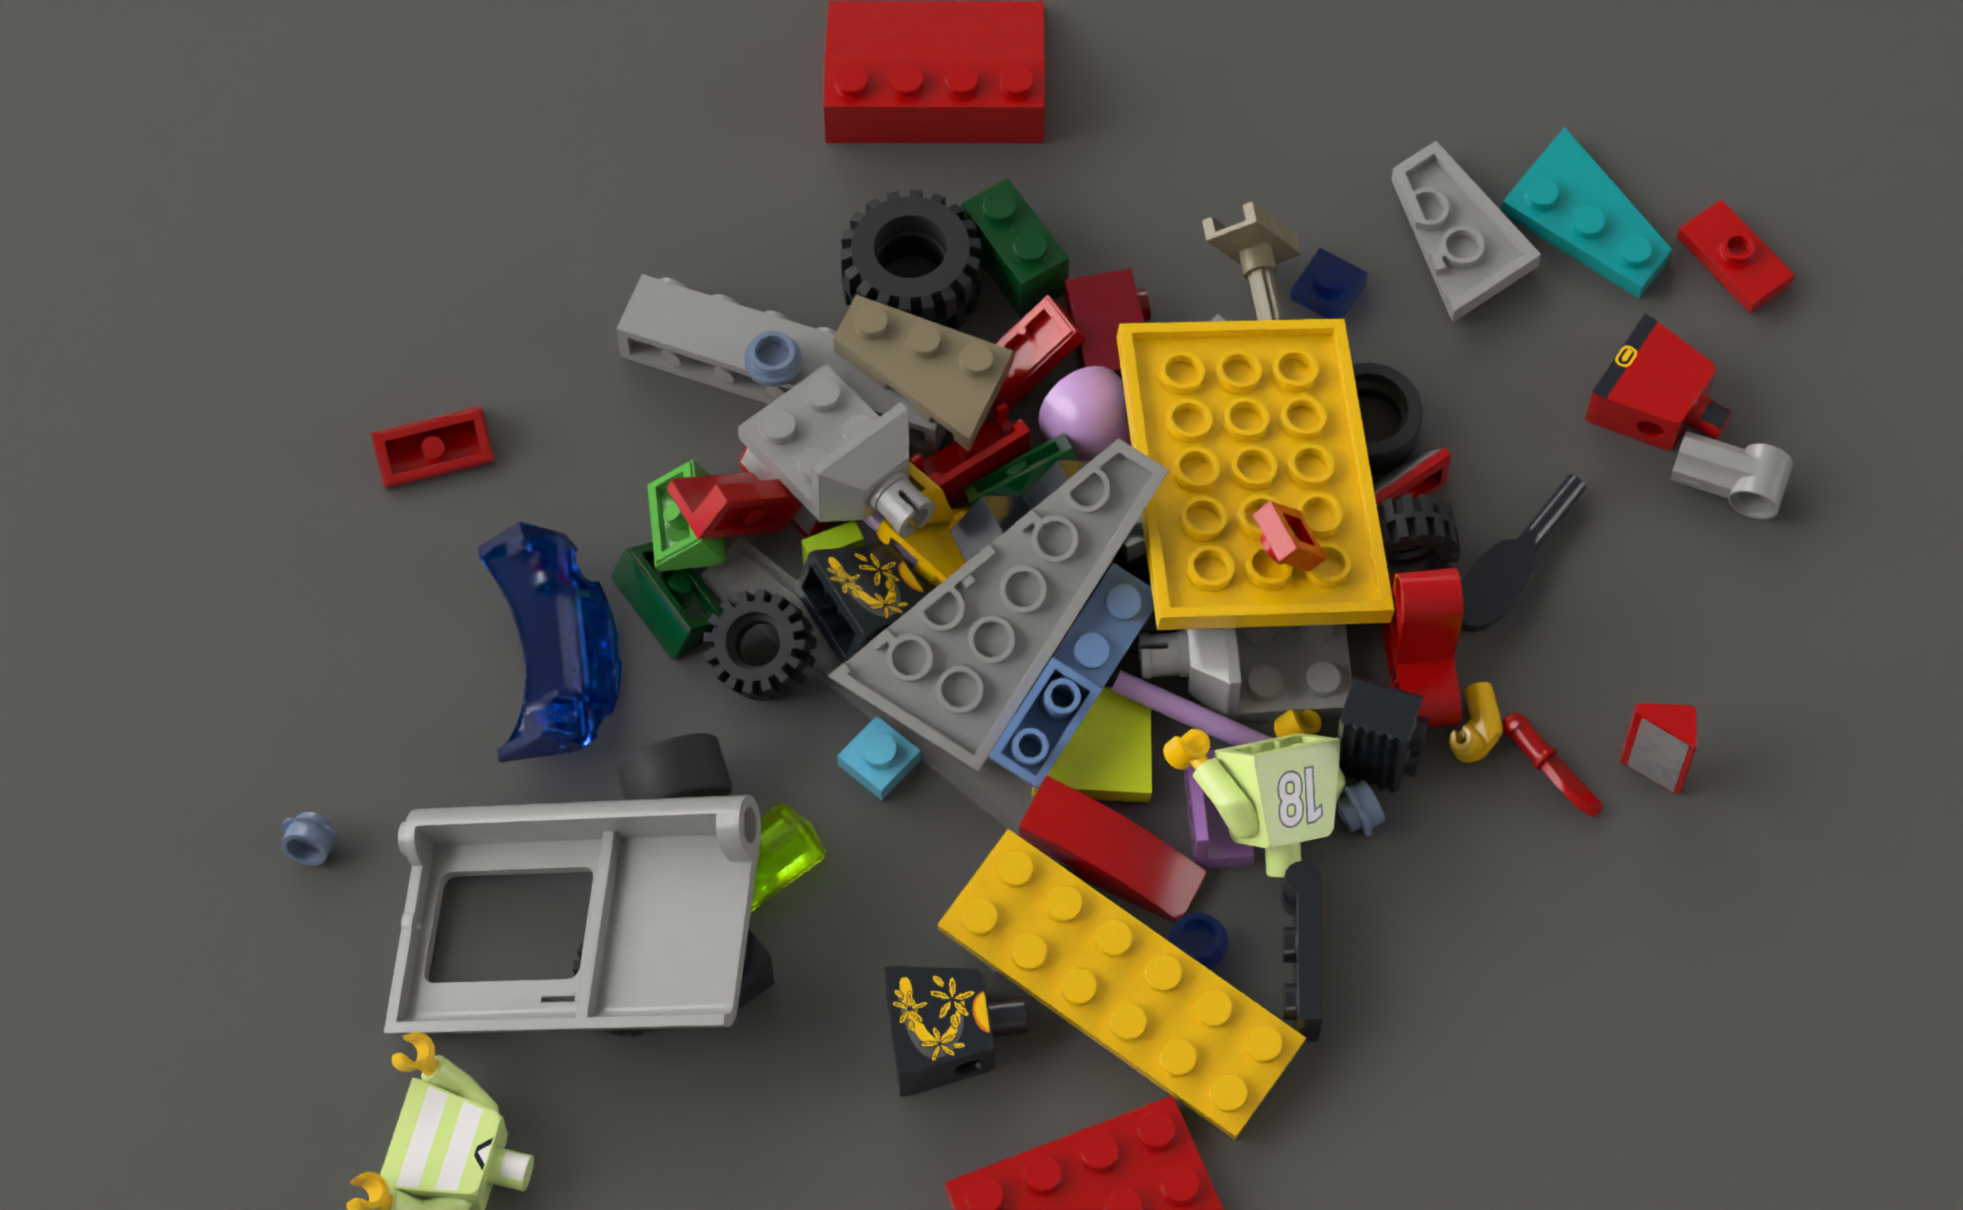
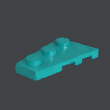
(1587, 216)

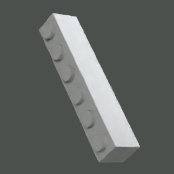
(708, 340)

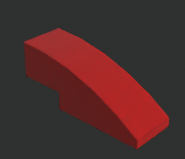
(1111, 851)

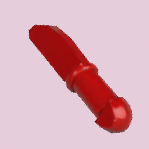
(1544, 757)

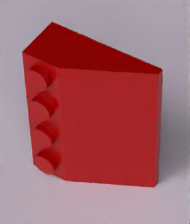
(934, 72)

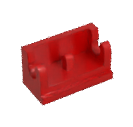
(994, 446)

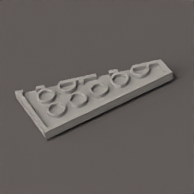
(987, 631)

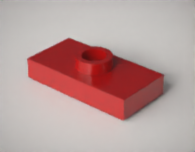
(1735, 256)
(1038, 347)

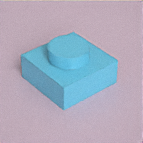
(879, 758)

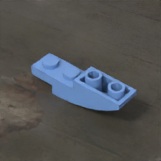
(1074, 676)

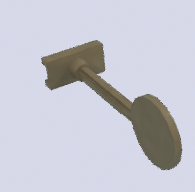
(1257, 247)

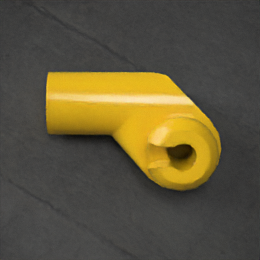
(1483, 728)

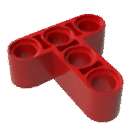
(1424, 640)

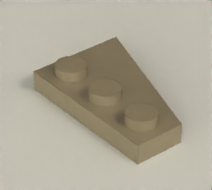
(929, 364)

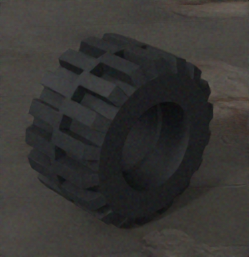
(917, 229)

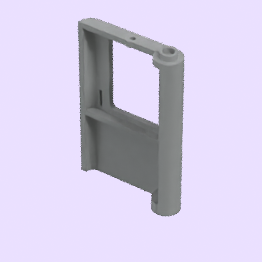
(659, 926)

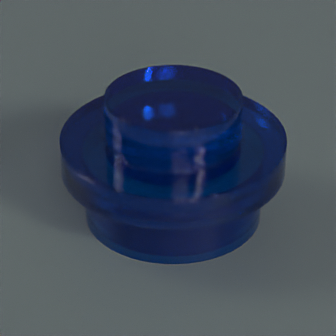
(1200, 938)

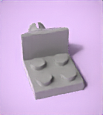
(838, 453)
(1255, 670)

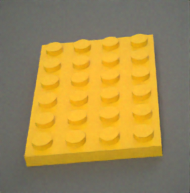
(1245, 422)

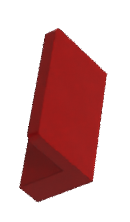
(733, 504)

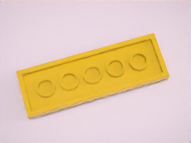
(1121, 984)

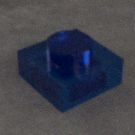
(1329, 285)

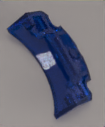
(564, 640)

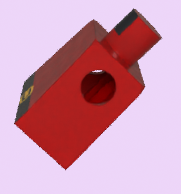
(1657, 390)

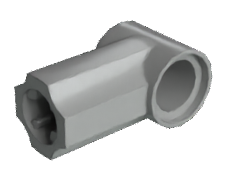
(1749, 477)

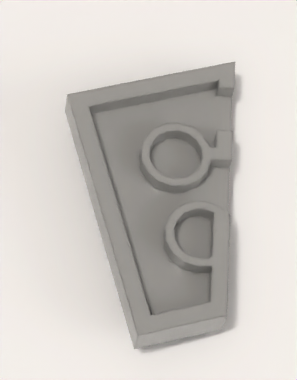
(1460, 231)

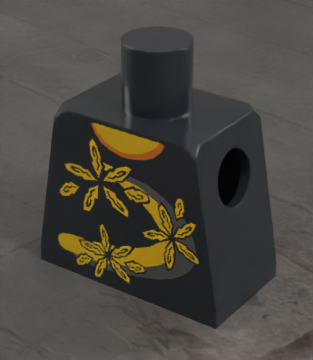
(858, 593)
(945, 1025)

